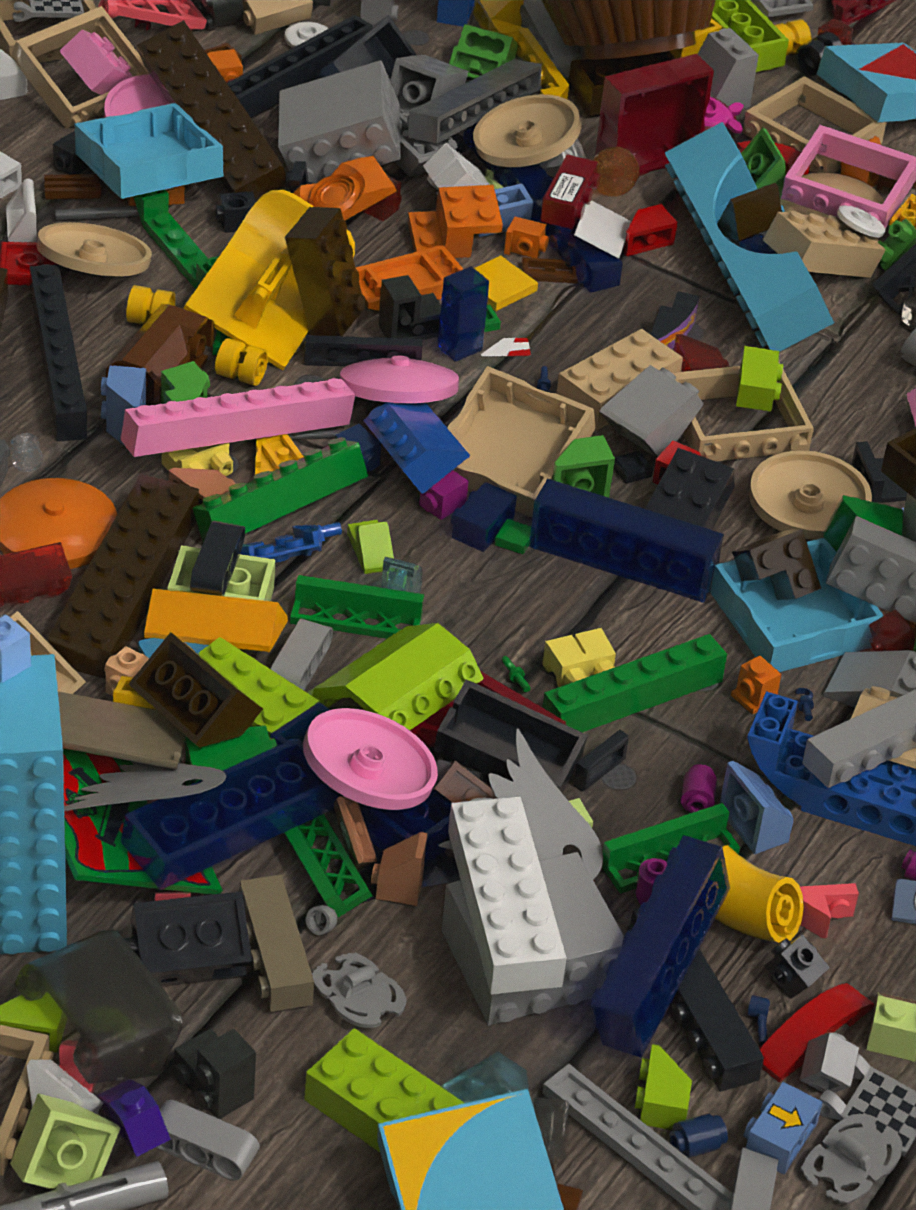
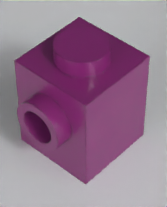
(445, 495)

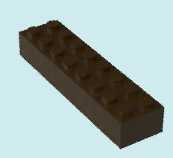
(198, 88)
(121, 575)

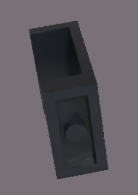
(881, 486)

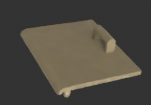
(119, 731)

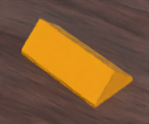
(206, 617)

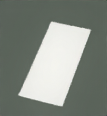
(603, 228)

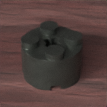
(220, 11)

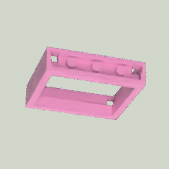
(856, 153)

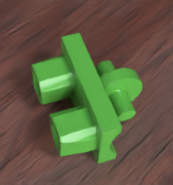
(900, 240)

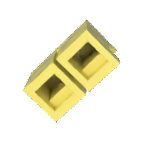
(207, 457)
(578, 656)

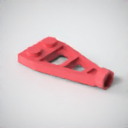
(178, 10)

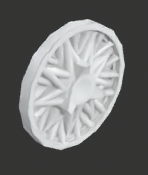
(302, 31)
(861, 221)

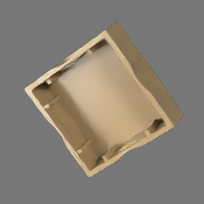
(516, 435)

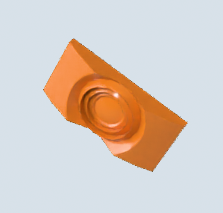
(350, 187)
(424, 267)

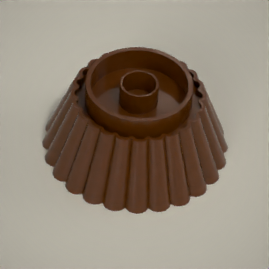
(628, 26)

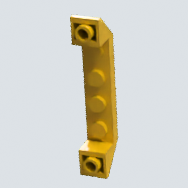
(531, 51)

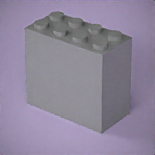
(340, 120)
(586, 932)

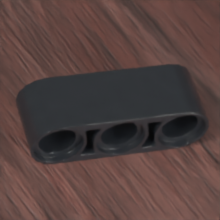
(217, 558)

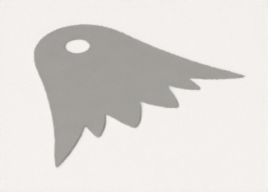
(148, 783)
(548, 812)

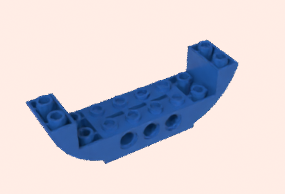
(872, 801)

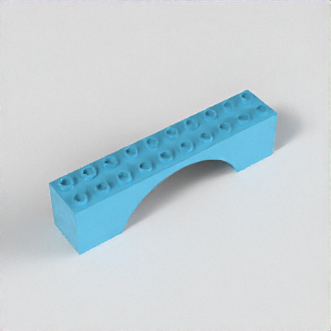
(771, 286)

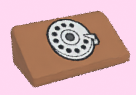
(354, 832)

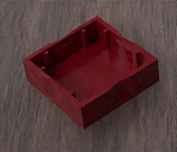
(654, 109)

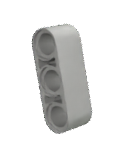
(303, 652)
(207, 1141)

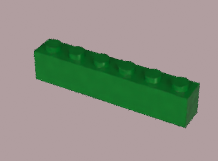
(286, 488)
(638, 684)

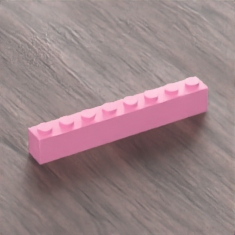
(236, 417)

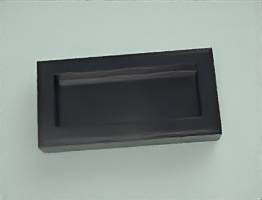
(601, 760)

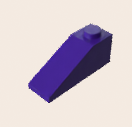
(136, 1114)

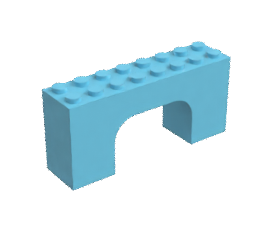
(32, 812)

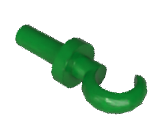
(516, 674)

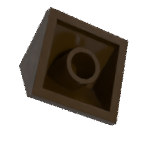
(750, 213)

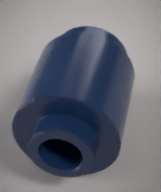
(699, 1135)

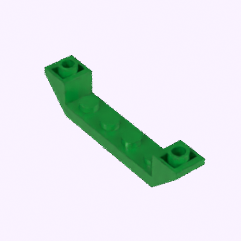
(171, 237)

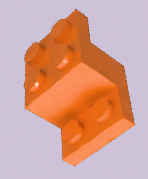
(458, 216)

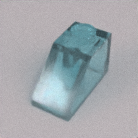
(401, 575)
(488, 1079)

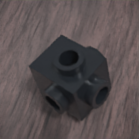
(795, 965)

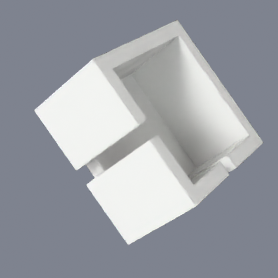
(451, 169)

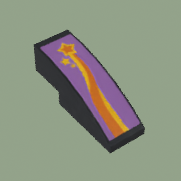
(676, 319)

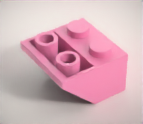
(95, 61)

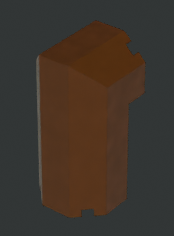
(166, 341)

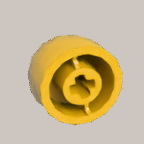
(760, 901)

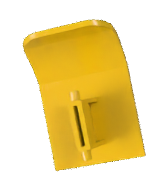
(253, 283)

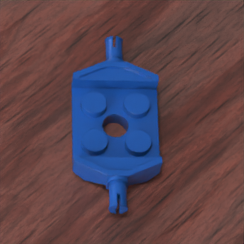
(305, 540)

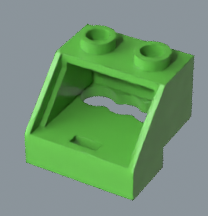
(482, 50)
(184, 383)

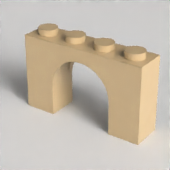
(273, 14)

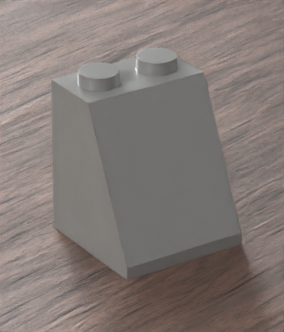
(733, 66)
(422, 79)
(653, 409)

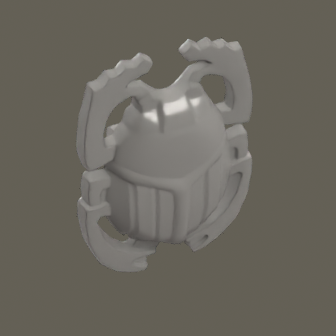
(359, 992)
(853, 1157)

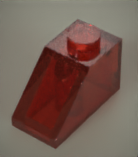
(698, 354)

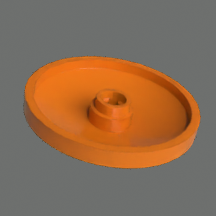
(56, 512)

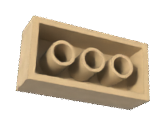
(825, 244)
(613, 368)

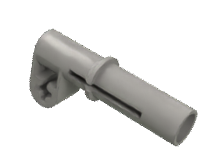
(110, 1192)

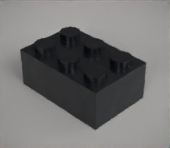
(693, 489)

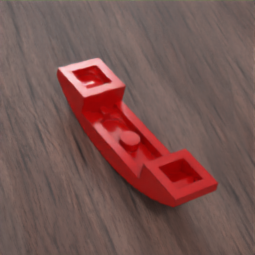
(823, 1014)

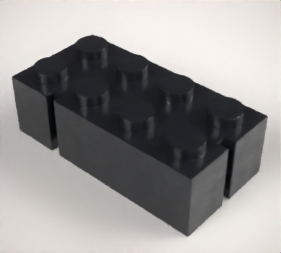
(377, 43)
(487, 735)

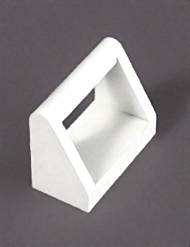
(22, 214)

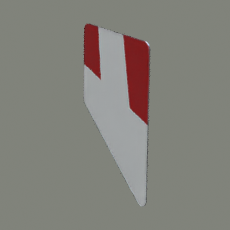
(509, 347)

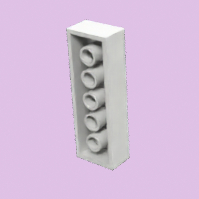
(506, 895)

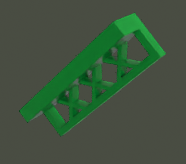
(358, 603)
(658, 840)
(317, 869)

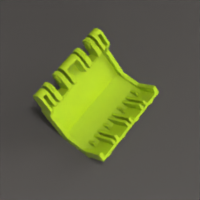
(405, 675)

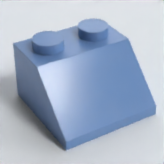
(123, 390)
(754, 809)

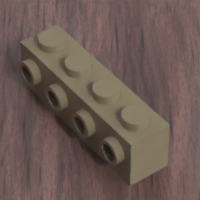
(276, 945)

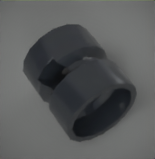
(810, 54)

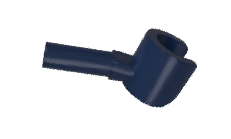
(759, 1009)

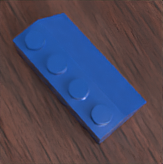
(417, 441)

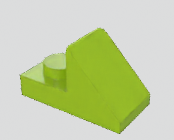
(371, 544)

